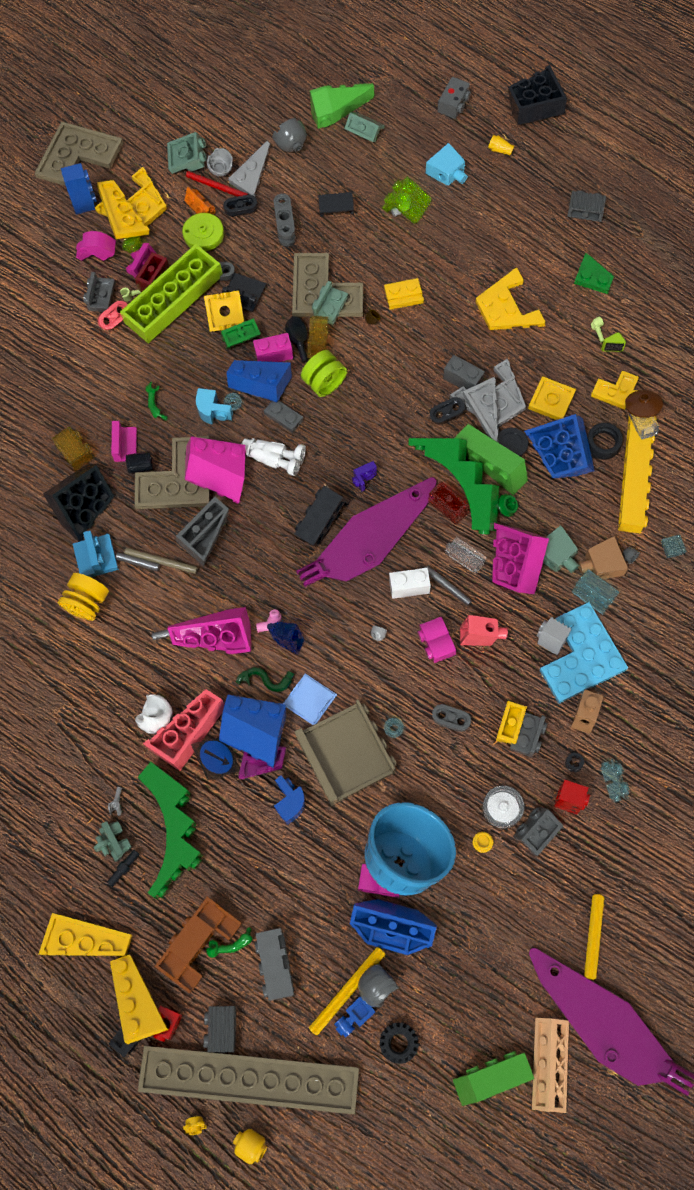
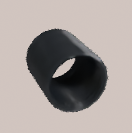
(139, 462)

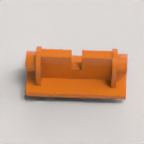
(196, 202)

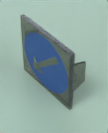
(215, 758)

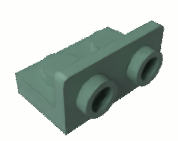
(329, 302)

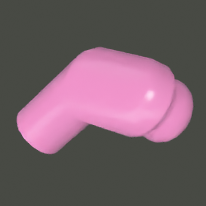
(274, 617)

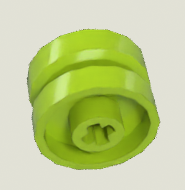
(323, 373)

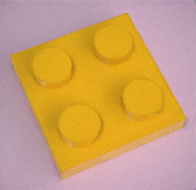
(551, 398)

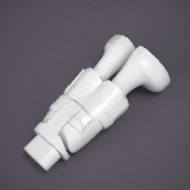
(273, 453)

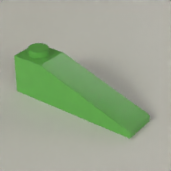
(333, 104)

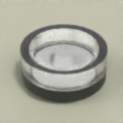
(503, 807)

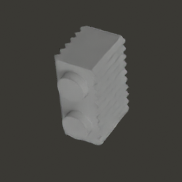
(553, 635)

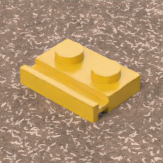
(403, 294)

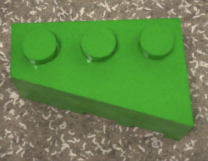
(493, 1079)

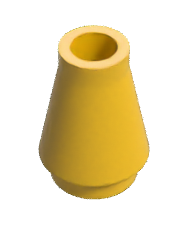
(500, 145)

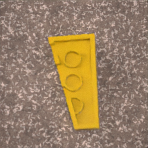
(122, 217)
(79, 938)

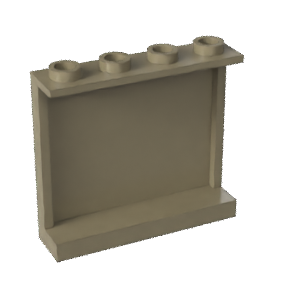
(346, 753)

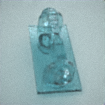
(618, 787)

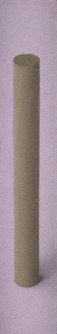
(160, 560)

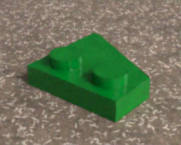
(593, 275)

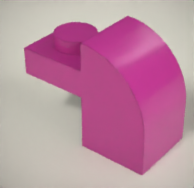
(95, 244)

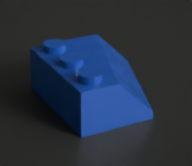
(563, 447)
(253, 727)

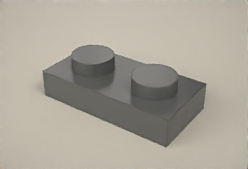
(283, 415)

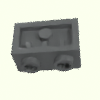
(529, 735)
(538, 830)

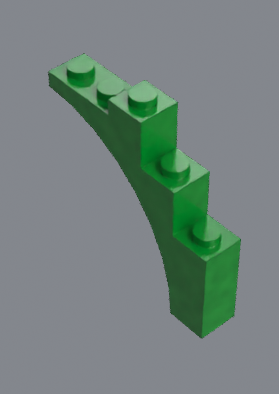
(178, 826)

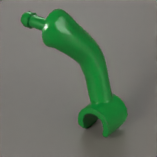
(151, 402)
(243, 941)

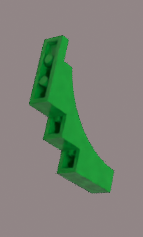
(481, 497)

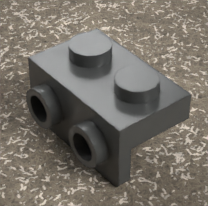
(99, 293)

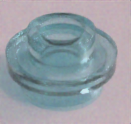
(233, 397)
(393, 721)

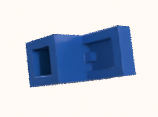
(294, 802)

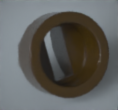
(372, 317)

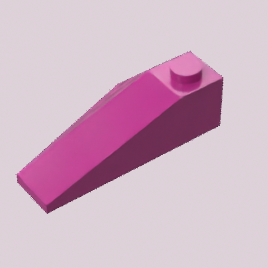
(218, 631)

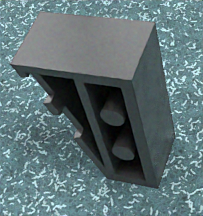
(203, 530)
(274, 965)

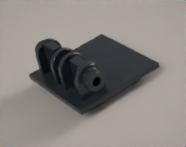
(249, 290)

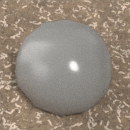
(220, 162)

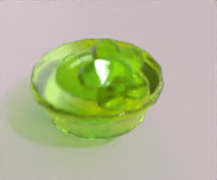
(131, 244)

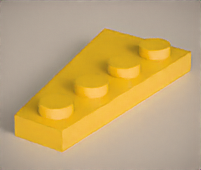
(136, 1007)

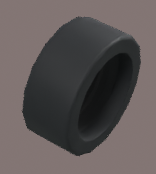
(613, 431)

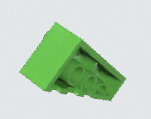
(498, 461)

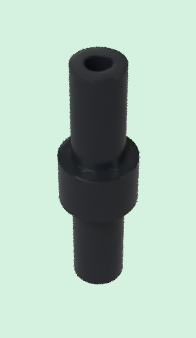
(123, 868)

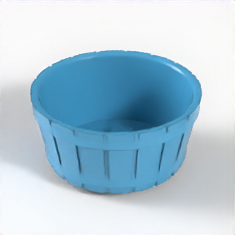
(416, 838)

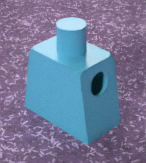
(447, 166)

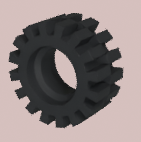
(385, 1043)

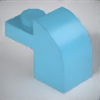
(209, 409)

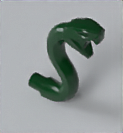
(283, 685)

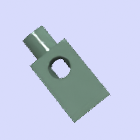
(560, 551)

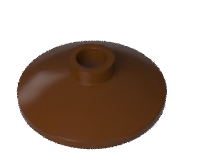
(644, 403)

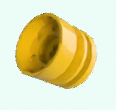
(84, 594)

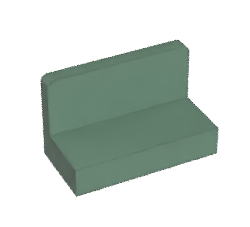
(363, 126)

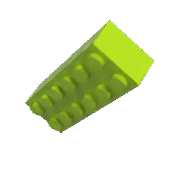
(171, 293)

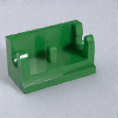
(240, 333)

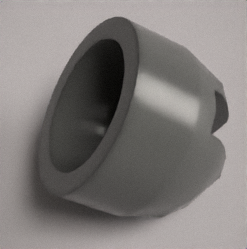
(630, 554)

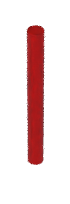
(214, 184)

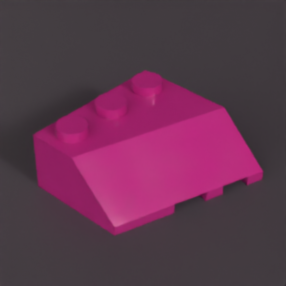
(216, 466)
(518, 558)

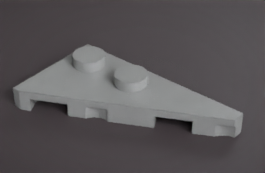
(248, 175)
(483, 404)

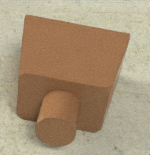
(605, 560)
(587, 709)

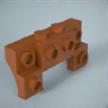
(192, 939)

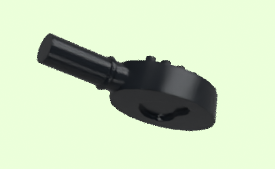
(297, 334)

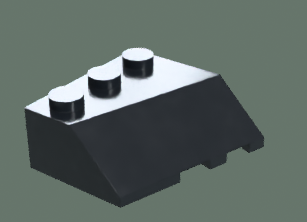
(537, 97)
(79, 499)

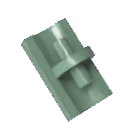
(108, 832)

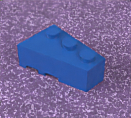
(79, 188)
(259, 378)

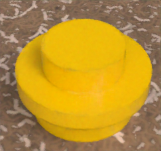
(482, 842)

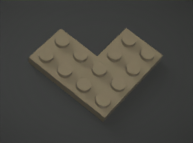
(74, 144)
(309, 276)
(169, 488)

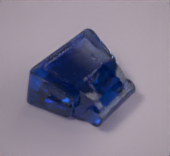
(287, 635)

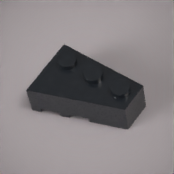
(320, 516)

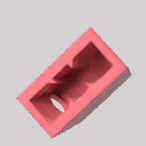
(481, 631)

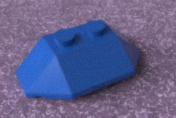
(392, 926)

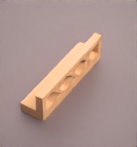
(546, 1065)

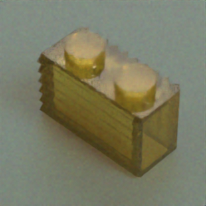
(72, 448)

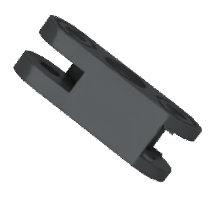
(284, 220)

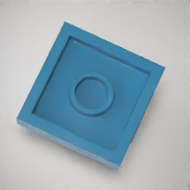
(95, 555)

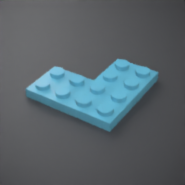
(592, 656)

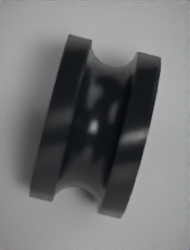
(577, 756)

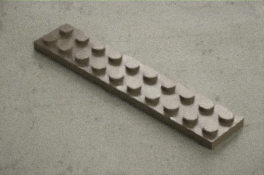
(249, 1080)

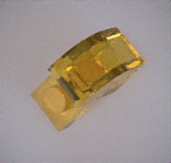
(317, 335)

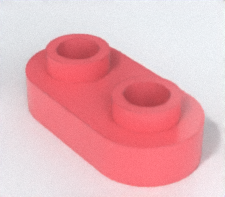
(112, 315)

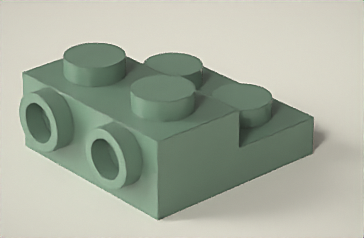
(186, 153)

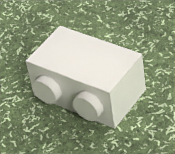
(409, 583)

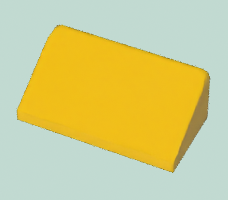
(511, 723)

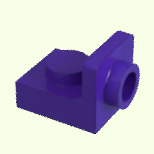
(365, 473)

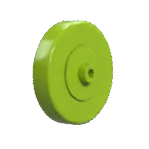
(204, 230)

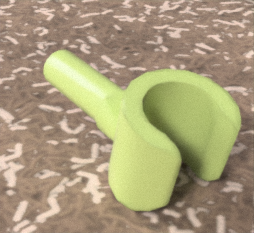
(128, 294)
(595, 325)

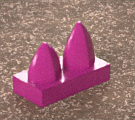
(140, 257)

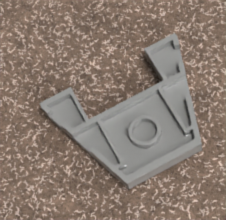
(508, 395)

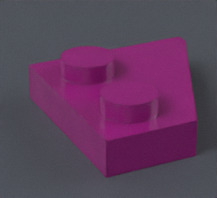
(253, 767)

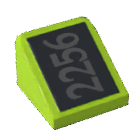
(614, 343)

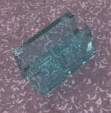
(595, 591)

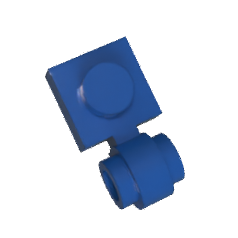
(358, 1012)

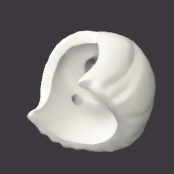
(155, 714)

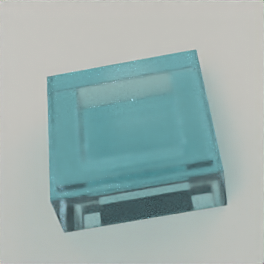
(673, 546)

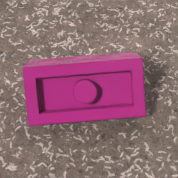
(123, 441)

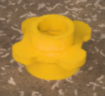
(194, 1125)

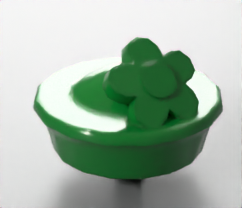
(507, 505)

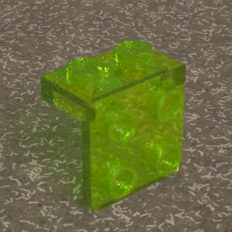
(408, 199)

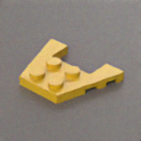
(145, 201)
(500, 308)

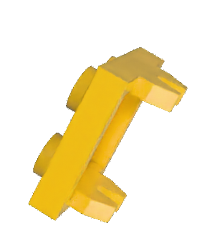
(215, 302)

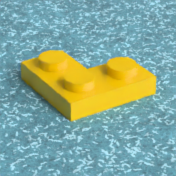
(616, 393)

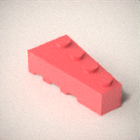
(186, 728)

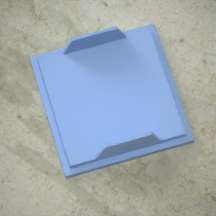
(309, 699)

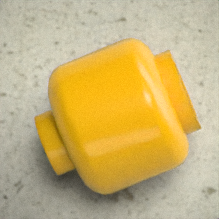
(249, 1146)

